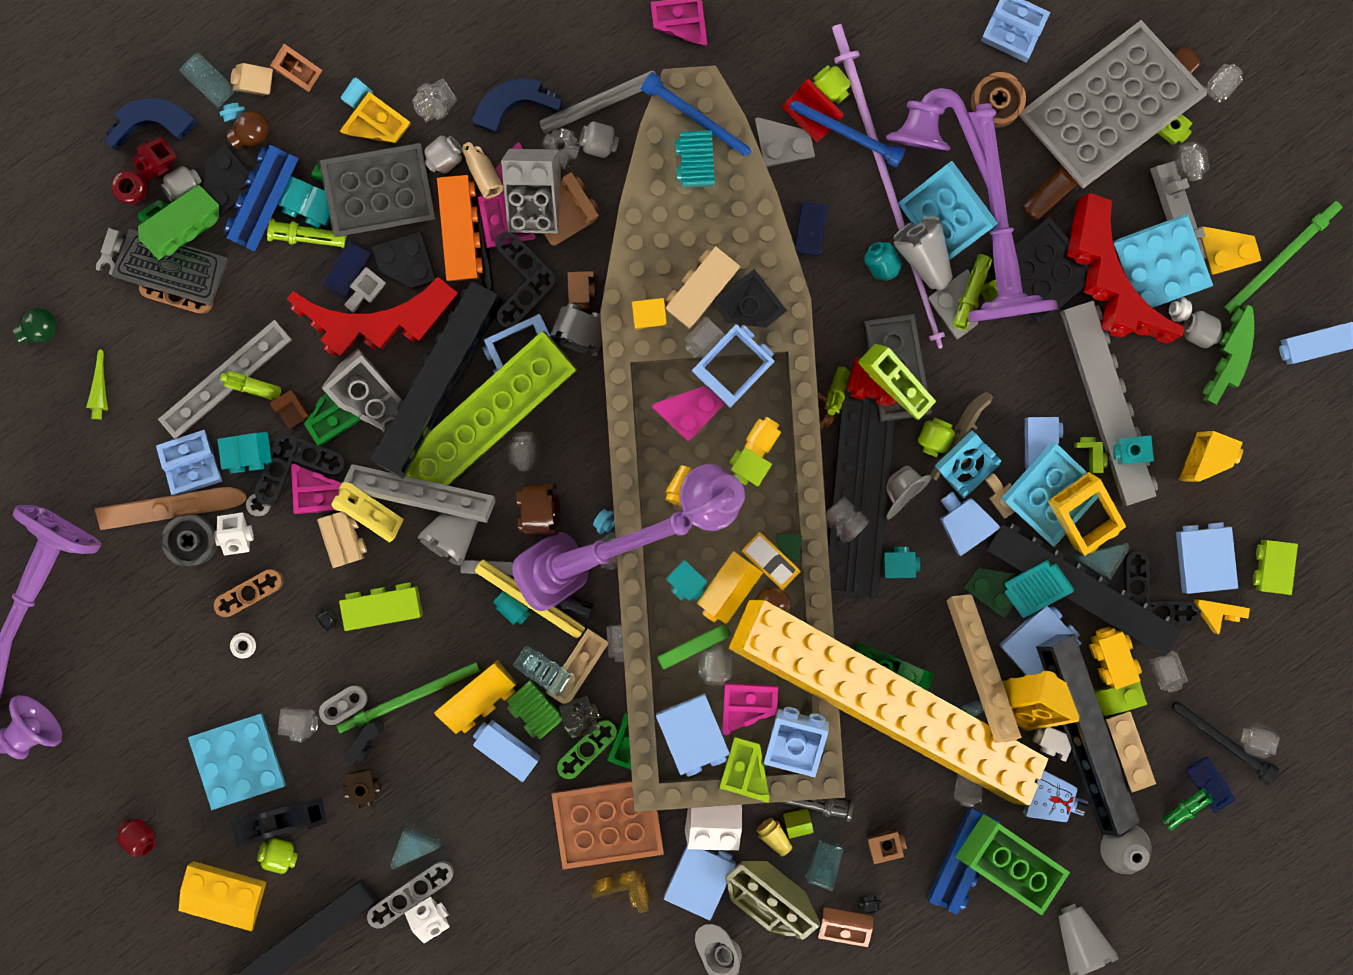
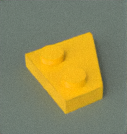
(375, 121)
(1228, 250)

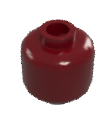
(122, 183)
(136, 837)

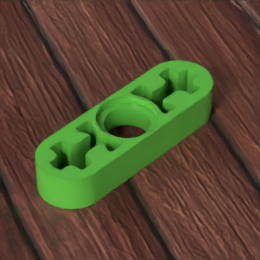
(694, 646)
(588, 759)

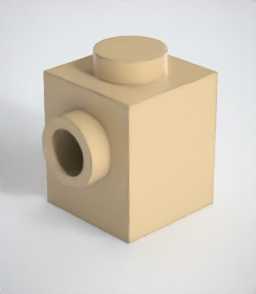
(251, 79)

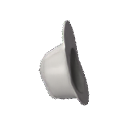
(903, 487)
(718, 950)

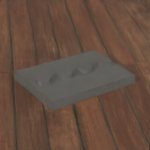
(377, 190)

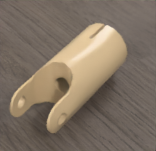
(482, 171)

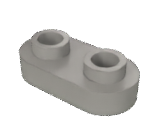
(344, 705)

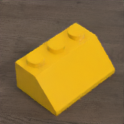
(1210, 455)
(477, 698)
(1040, 701)
(221, 895)

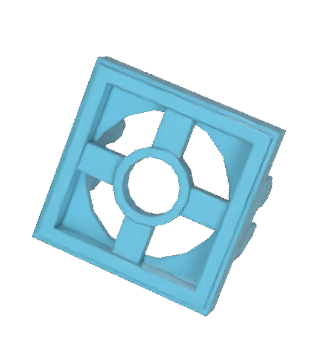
(946, 464)

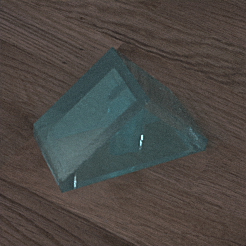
(1104, 560)
(412, 846)
(824, 865)

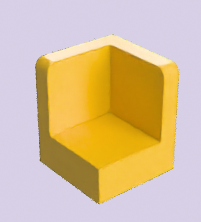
(649, 313)

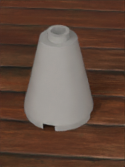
(926, 251)
(449, 536)
(1126, 852)
(1083, 942)

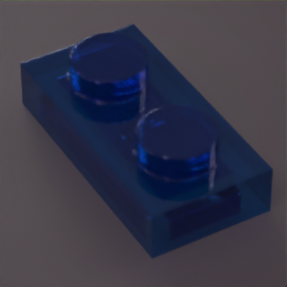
(811, 228)
(347, 269)
(1206, 776)

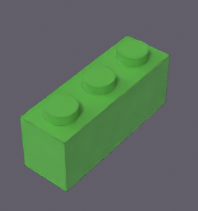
(179, 222)

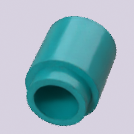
(511, 608)

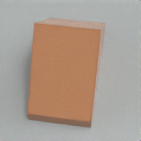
(296, 68)

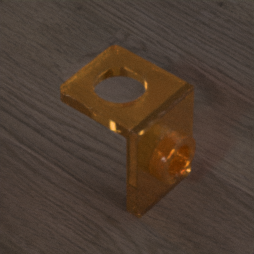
(827, 419)

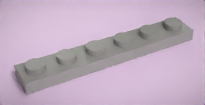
(212, 389)
(421, 493)

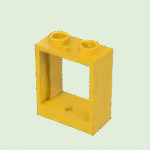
(1073, 497)

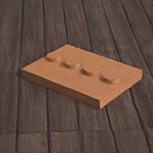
(601, 826)

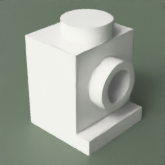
(1053, 741)

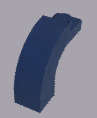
(506, 96)
(146, 112)

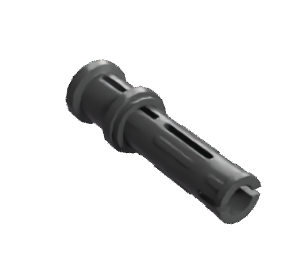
(828, 807)

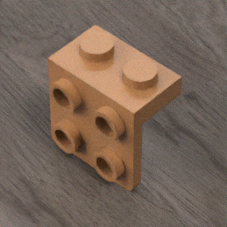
(575, 209)

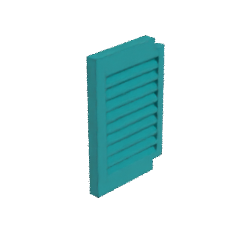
(1037, 588)

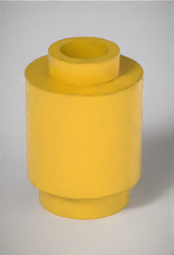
(762, 436)

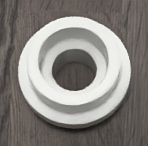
(1180, 309)
(235, 649)

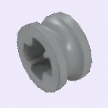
(257, 512)

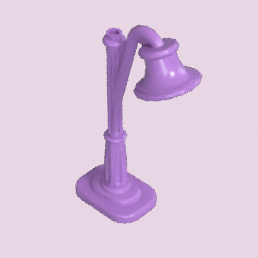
(922, 131)
(559, 567)
(30, 719)

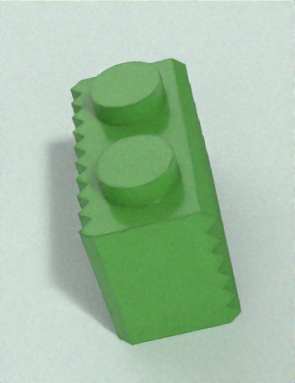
(534, 709)

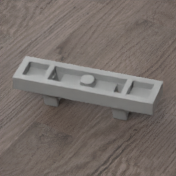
(1175, 205)

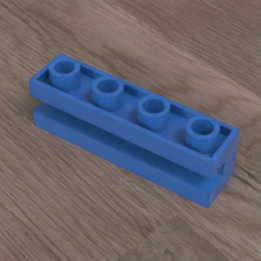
(261, 197)
(954, 876)

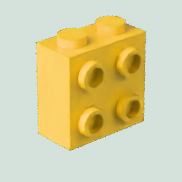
(1114, 655)

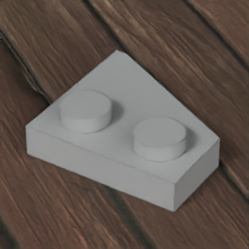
(782, 142)
(946, 303)

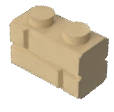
(341, 539)

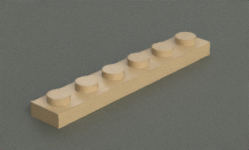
(983, 668)

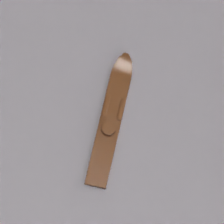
(169, 507)

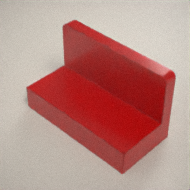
(812, 97)

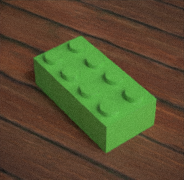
(1012, 864)

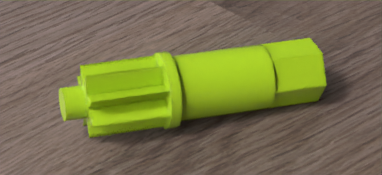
(253, 386)
(837, 390)

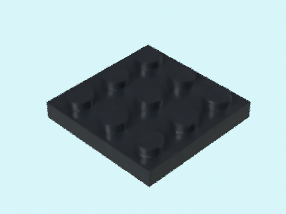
(1047, 269)

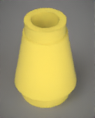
(774, 836)

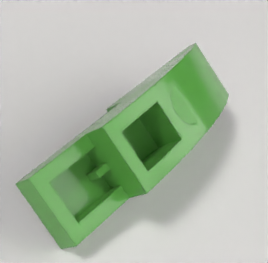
(1237, 346)

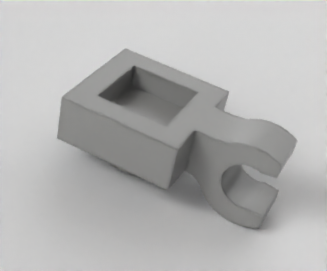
(111, 246)
(366, 287)

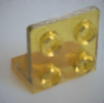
(628, 880)

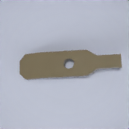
(965, 423)

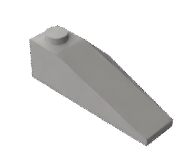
(362, 390)

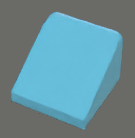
(355, 93)

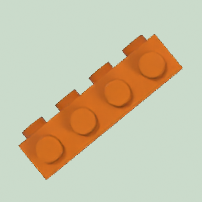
(458, 228)

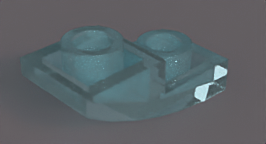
(207, 79)

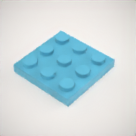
(956, 206)
(1164, 261)
(1040, 482)
(236, 761)

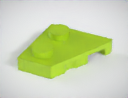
(745, 771)

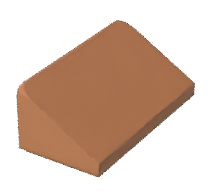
(846, 927)

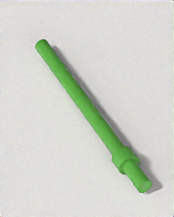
(1318, 223)
(363, 717)

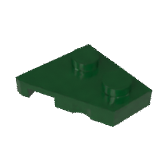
(990, 589)

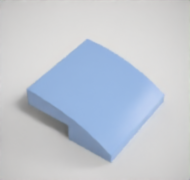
(1015, 27)
(189, 463)

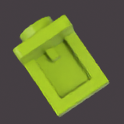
(1097, 458)

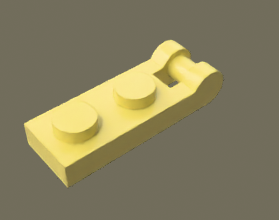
(367, 511)

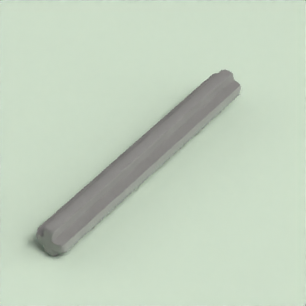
(593, 104)

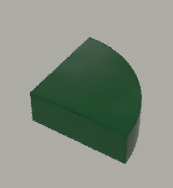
(789, 545)

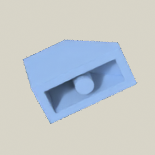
(1039, 434)

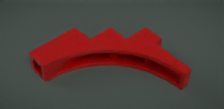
(1106, 280)
(343, 329)

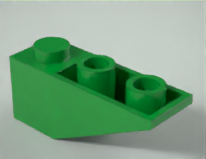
(903, 668)

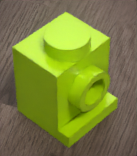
(1174, 135)

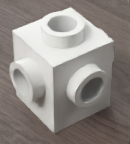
(233, 534)
(427, 919)

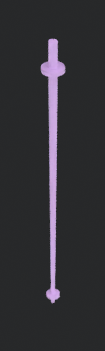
(847, 59)

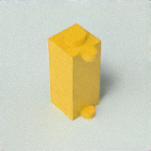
(729, 588)

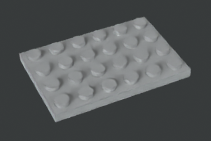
(1112, 104)

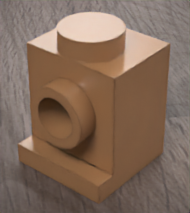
(580, 289)
(881, 854)

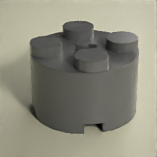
(578, 329)
(175, 540)

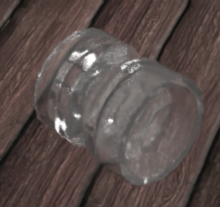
(845, 520)

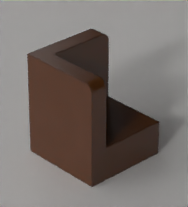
(290, 409)

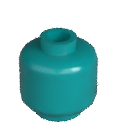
(883, 261)

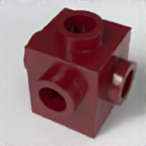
(154, 159)

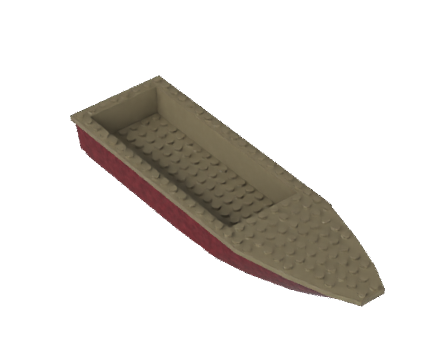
(654, 245)

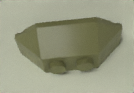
(772, 899)

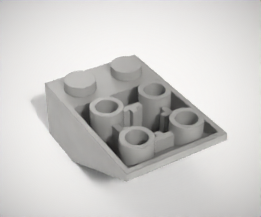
(532, 190)

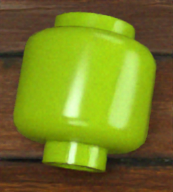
(832, 83)
(936, 437)
(277, 855)

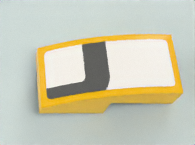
(771, 561)

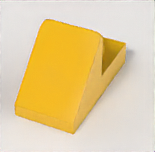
(1213, 612)

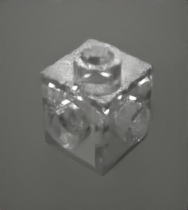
(434, 100)
(566, 138)

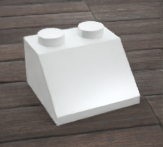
(714, 827)

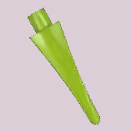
(97, 399)

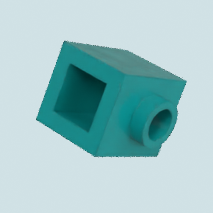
(1133, 450)
(900, 563)
(687, 582)

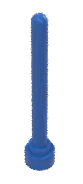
(654, 86)
(891, 154)

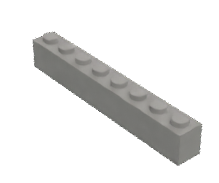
(1107, 398)

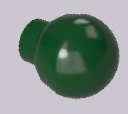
(35, 326)

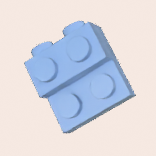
(797, 741)

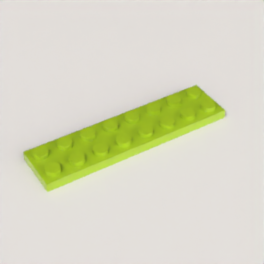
(492, 411)

